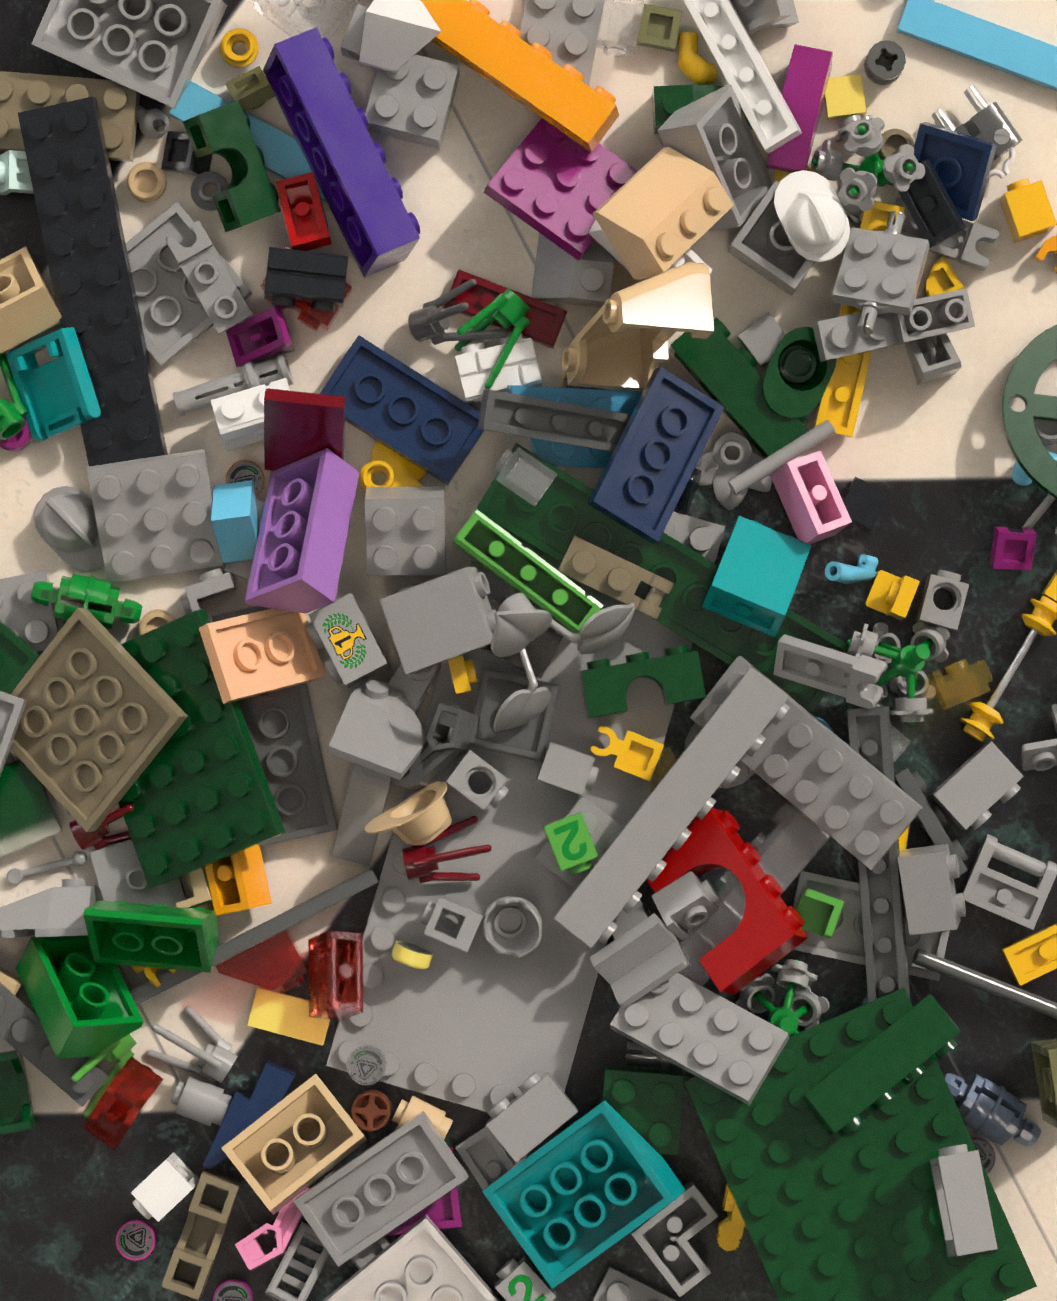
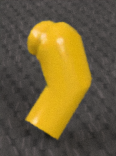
(692, 64)

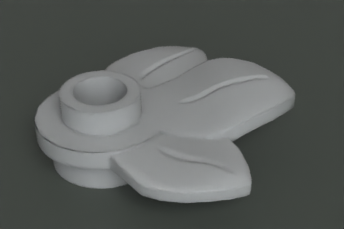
(719, 469)

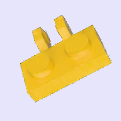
(730, 1228)

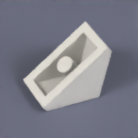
(395, 33)

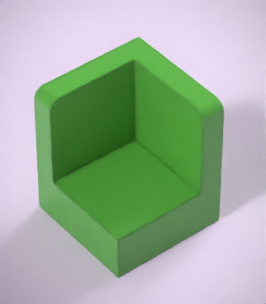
(819, 912)

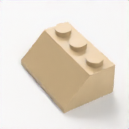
(662, 212)
(24, 301)
(294, 1144)

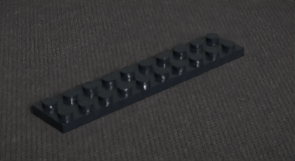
(93, 276)

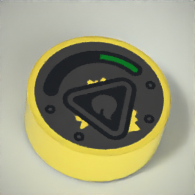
(411, 955)

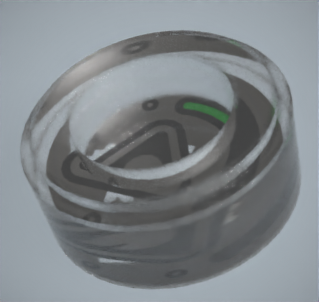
(366, 1065)

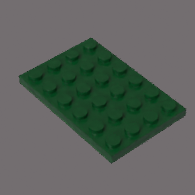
(206, 784)

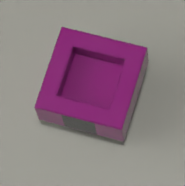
(1013, 548)

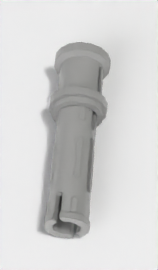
(188, 401)

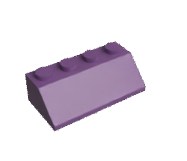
(303, 534)

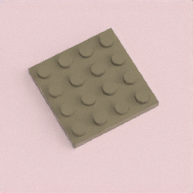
(90, 719)

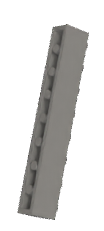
(672, 806)

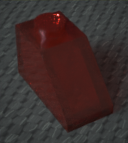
(269, 964)
(122, 1103)

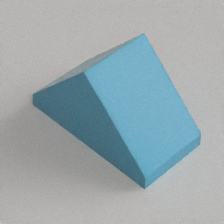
(235, 520)

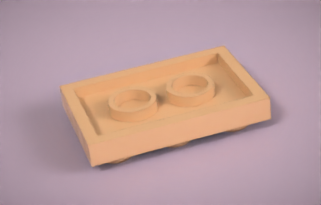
(261, 653)

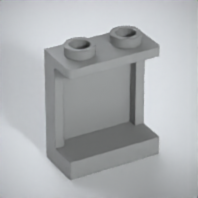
(440, 619)

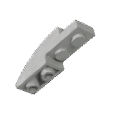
(928, 318)

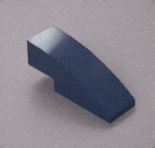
(246, 1108)

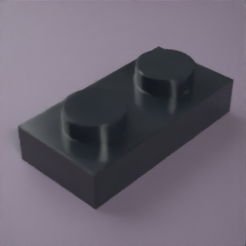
(932, 207)

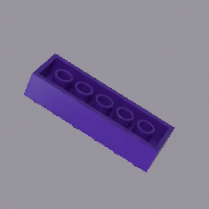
(341, 151)

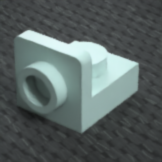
(14, 173)

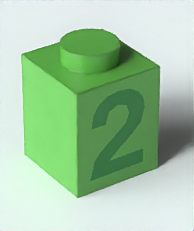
(571, 843)

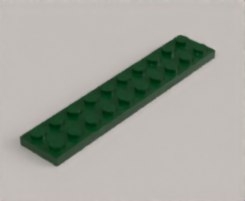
(565, 513)

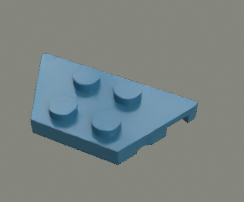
(571, 455)

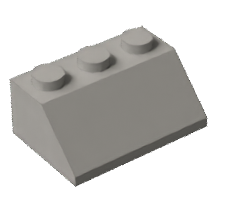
(719, 139)

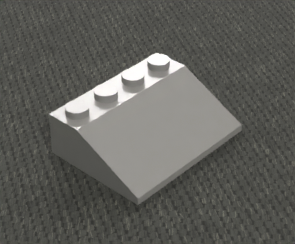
(133, 42)

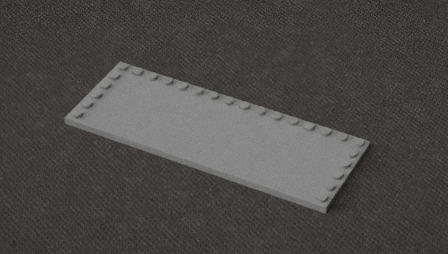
(483, 1017)

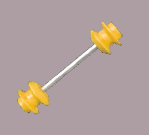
(984, 715)

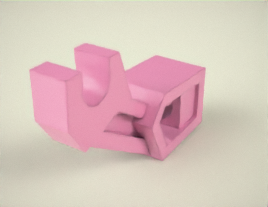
(284, 1226)

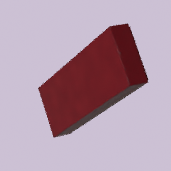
(544, 318)

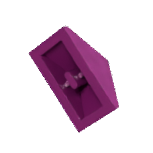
(260, 337)

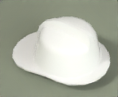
(812, 215)

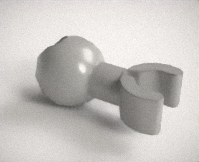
(150, 121)

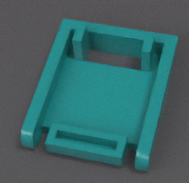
(58, 392)

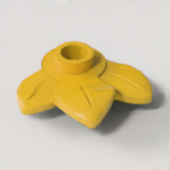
(395, 467)

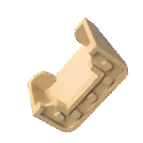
(633, 328)

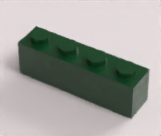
(734, 383)
(881, 1065)

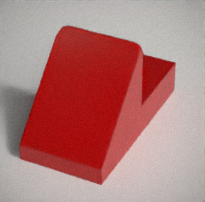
(303, 212)

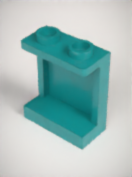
(757, 576)

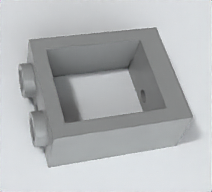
(963, 1201)

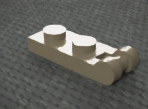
(613, 576)

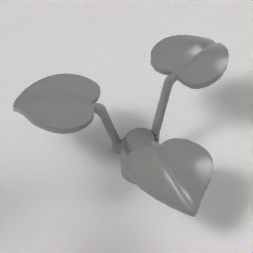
(520, 624)

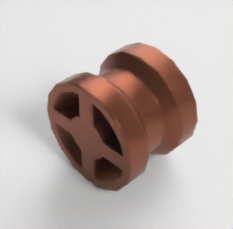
(370, 1116)

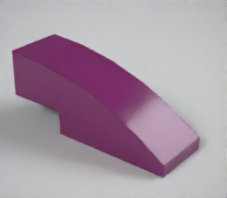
(804, 95)

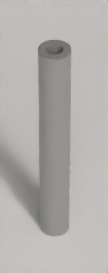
(781, 457)

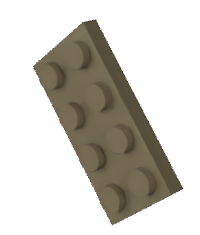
(29, 91)

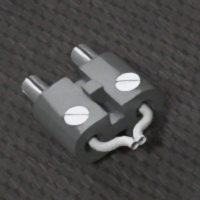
(987, 125)

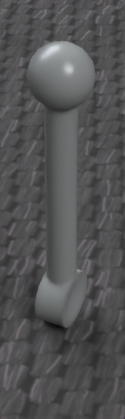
(16, 875)

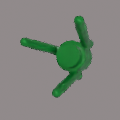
(505, 310)
(10, 413)

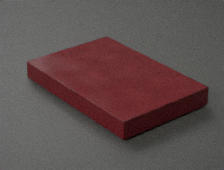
(301, 425)

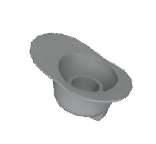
(69, 527)

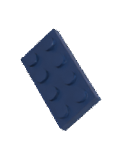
(404, 410)
(656, 455)

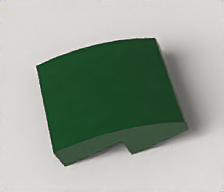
(24, 809)

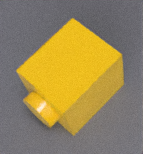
(1027, 209)

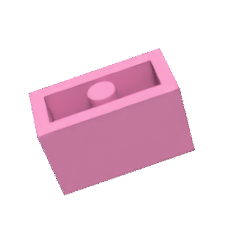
(811, 498)

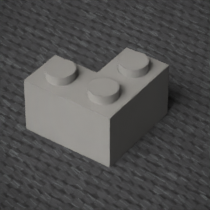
(667, 1239)

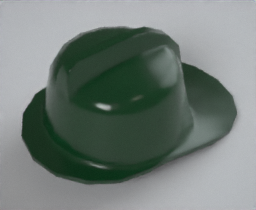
(795, 375)

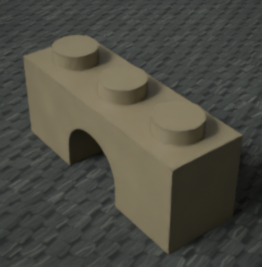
(202, 1234)

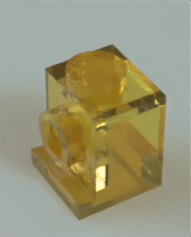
(961, 682)

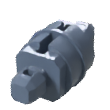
(992, 1110)

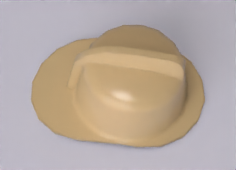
(416, 818)

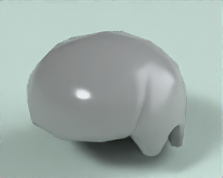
(512, 926)

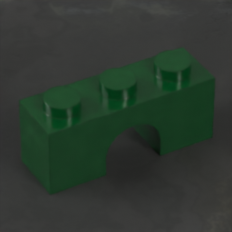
(228, 134)
(675, 673)

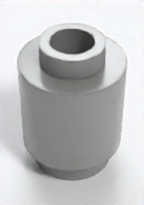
(201, 1101)

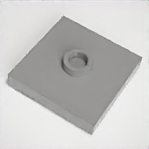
(123, 878)

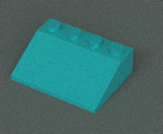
(583, 1192)

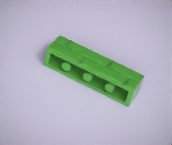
(525, 572)

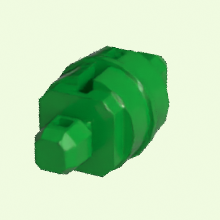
(90, 590)

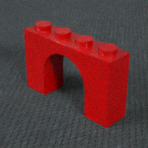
(767, 927)

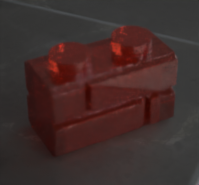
(335, 975)

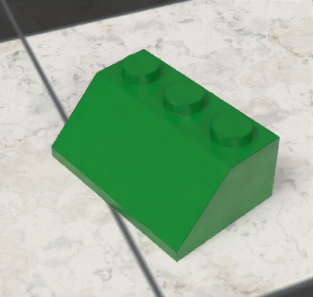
(152, 935)
(76, 999)

